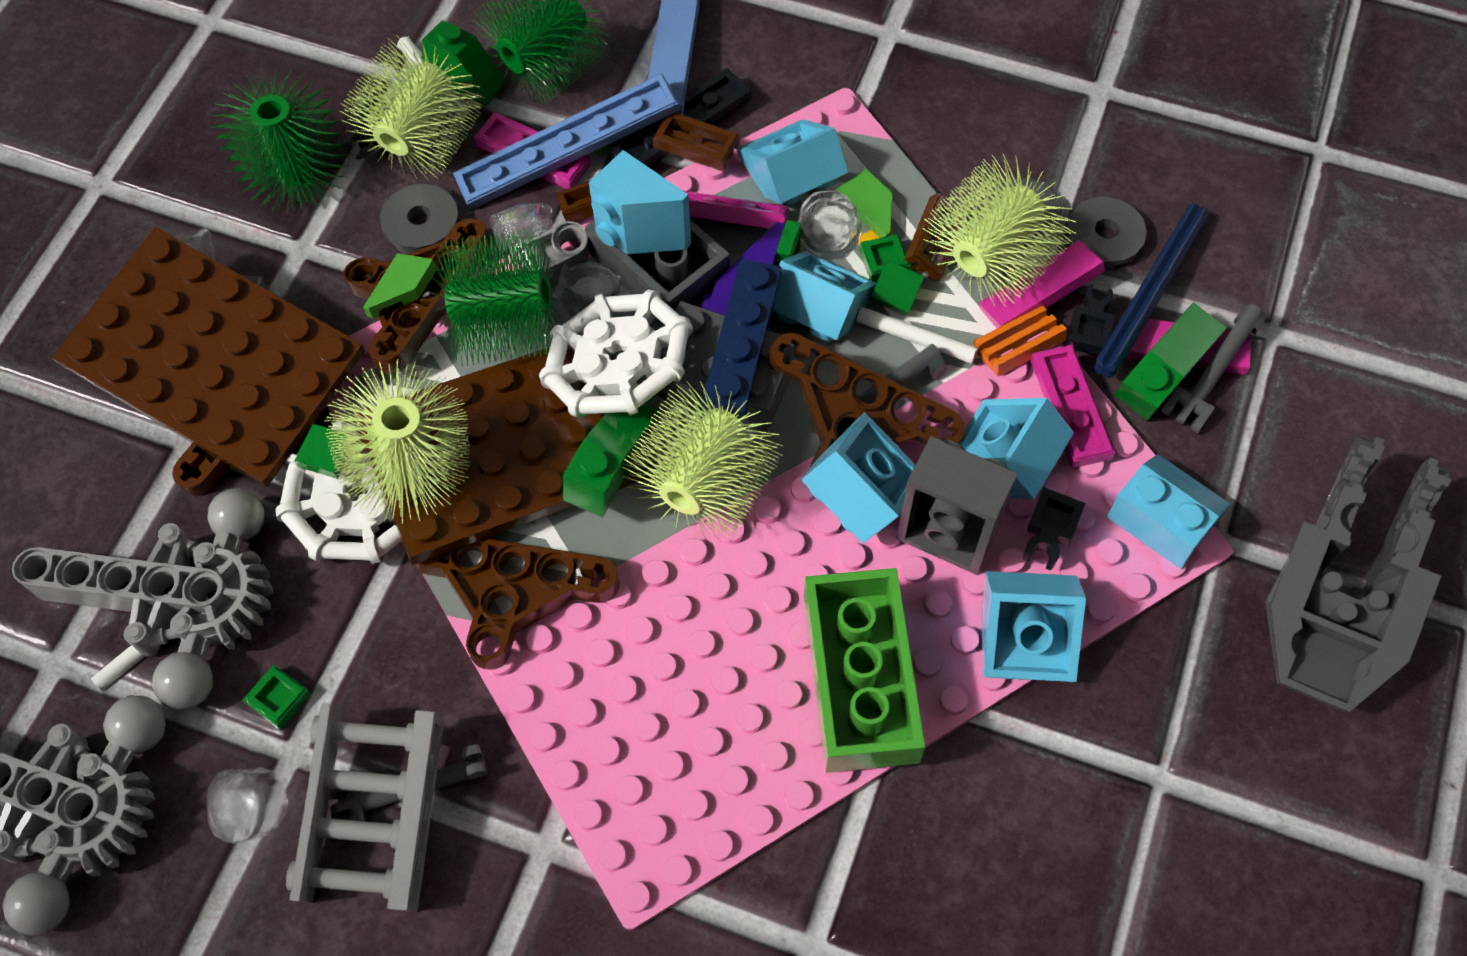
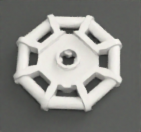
(608, 336)
(337, 513)

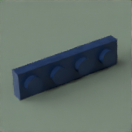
(742, 336)

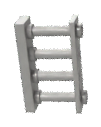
(405, 835)

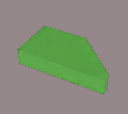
(871, 200)
(402, 282)

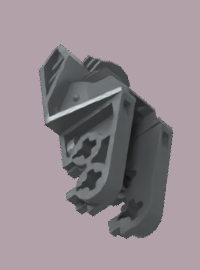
(1346, 640)

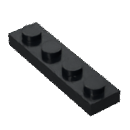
(706, 103)

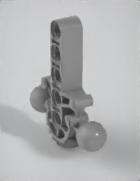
(239, 583)
(55, 827)

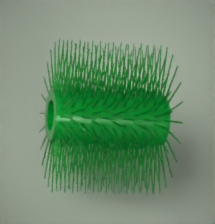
(539, 37)
(281, 140)
(495, 297)

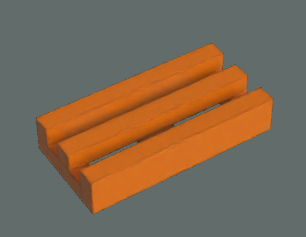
(1015, 336)

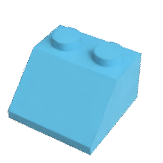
(794, 161)
(639, 208)
(820, 295)
(1022, 435)
(861, 478)
(1167, 510)
(1032, 626)

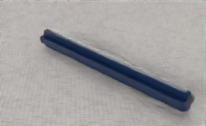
(1150, 291)

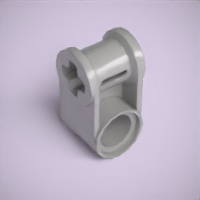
(554, 240)

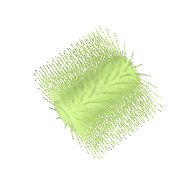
(412, 108)
(999, 230)
(399, 442)
(703, 461)

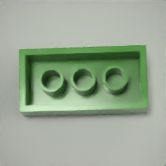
(862, 670)

